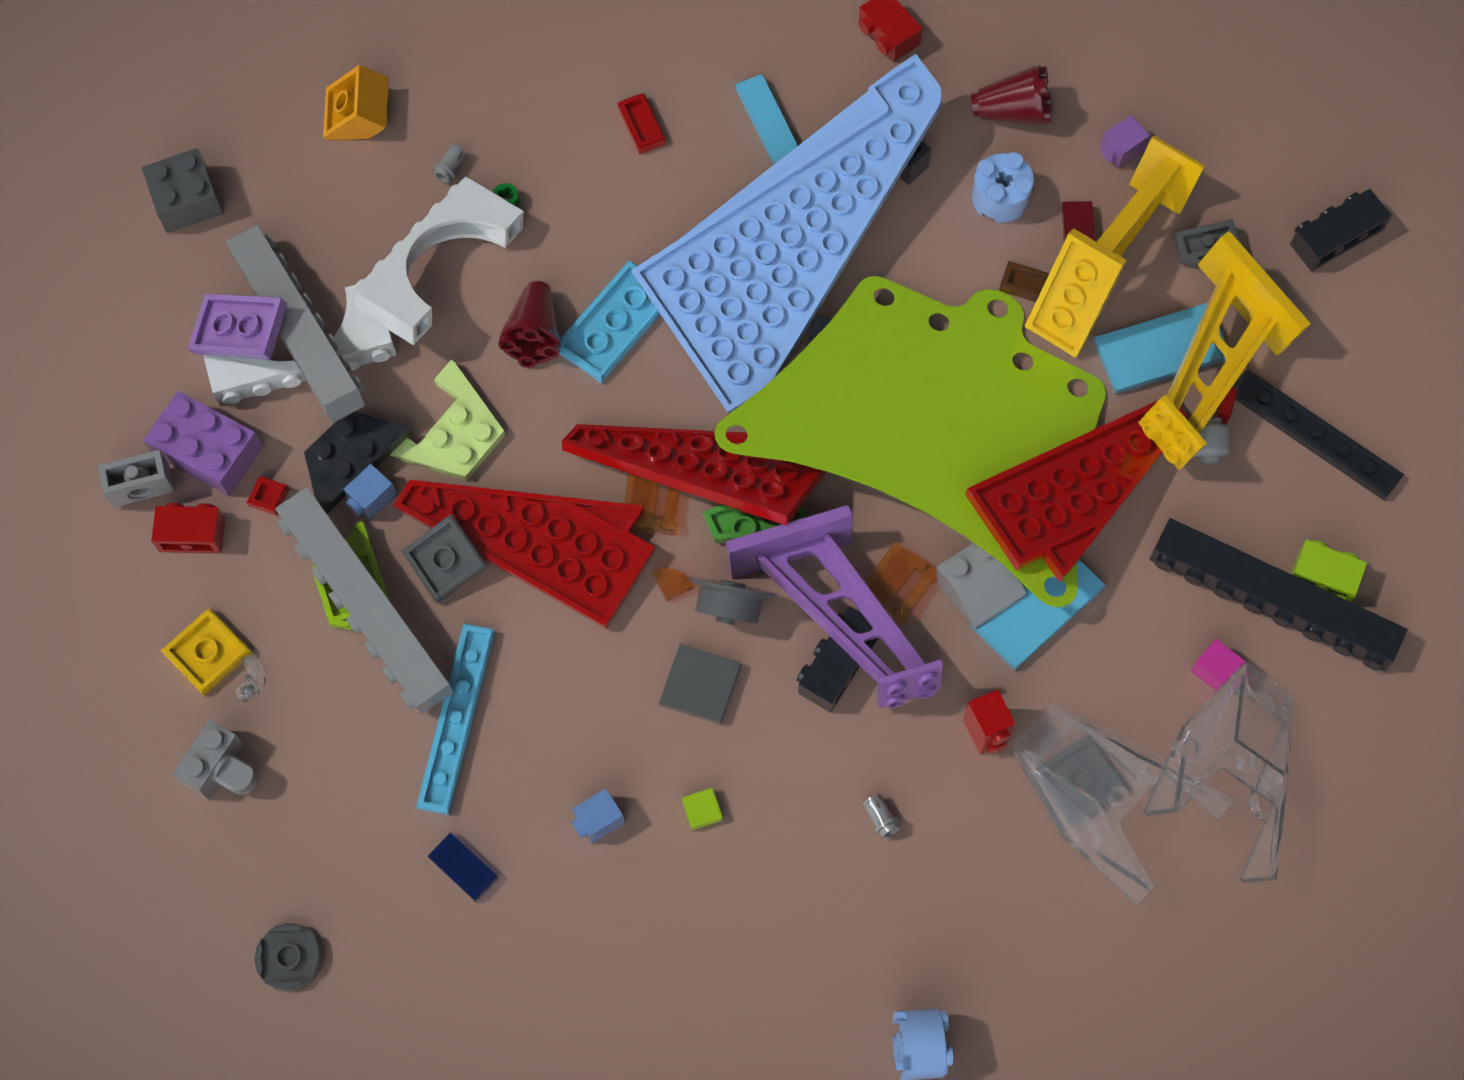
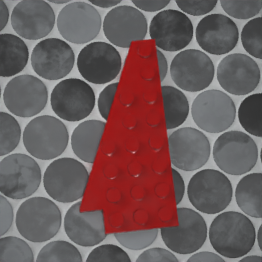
(699, 466)
(1065, 495)
(557, 544)

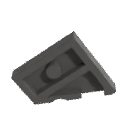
(1196, 242)

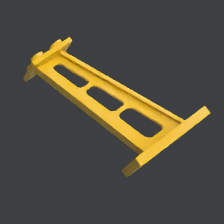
(1089, 269)
(1270, 319)

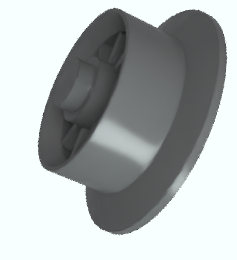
(729, 600)

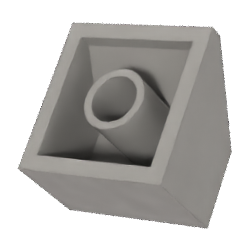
(978, 585)

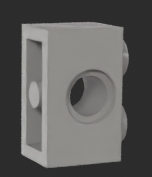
(136, 478)

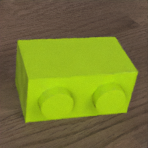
(1329, 569)

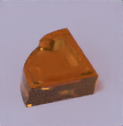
(672, 582)

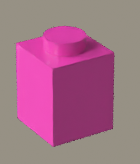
(1216, 664)

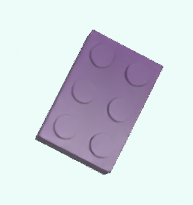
(203, 443)

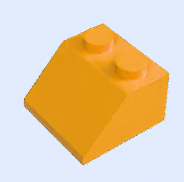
(356, 105)

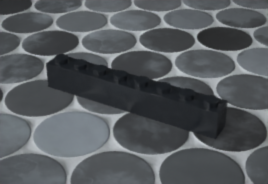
(1278, 595)

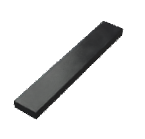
(1316, 435)

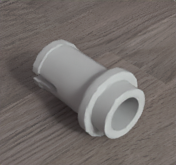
(446, 168)
(881, 816)

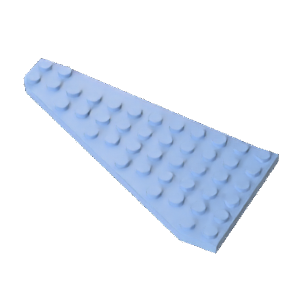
(766, 259)

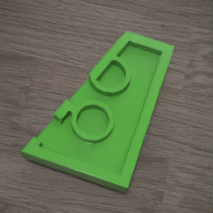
(730, 523)

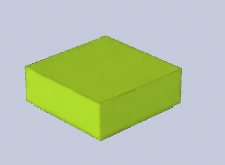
(702, 809)

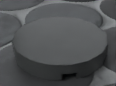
(288, 957)

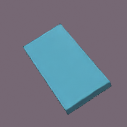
(609, 326)
(1151, 349)
(1031, 623)

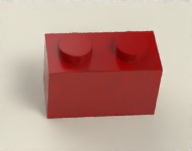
(890, 27)
(188, 528)
(989, 722)

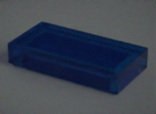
(463, 867)

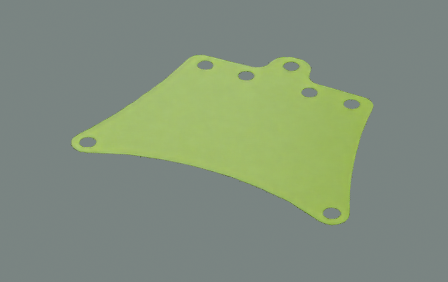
(921, 407)

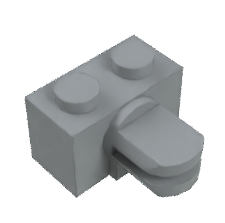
(215, 762)

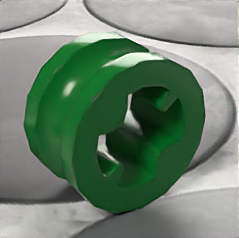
(506, 188)

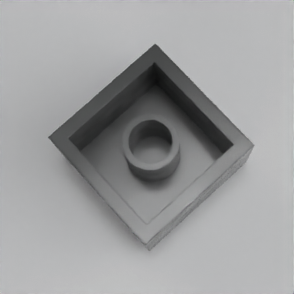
(182, 190)

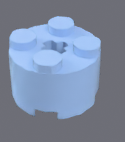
(1002, 187)
(921, 1044)

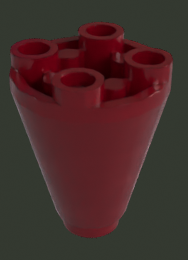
(1016, 98)
(532, 327)

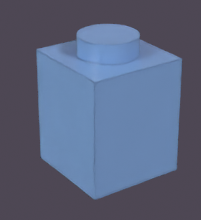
(369, 492)
(597, 816)

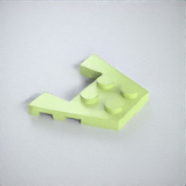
(461, 436)

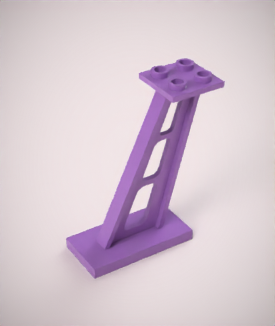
(822, 537)

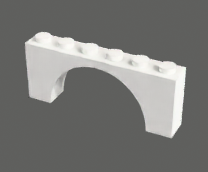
(464, 213)
(239, 378)

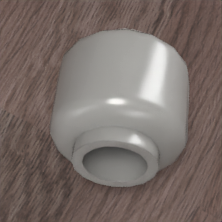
(1217, 439)

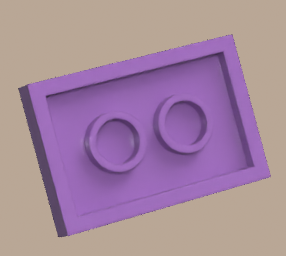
(237, 326)

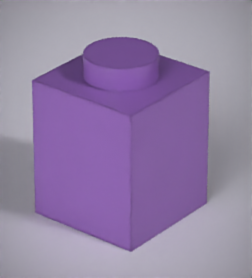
(1124, 142)

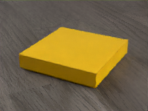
(206, 651)

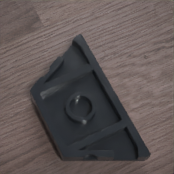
(347, 451)

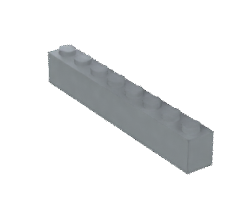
(300, 329)
(364, 601)

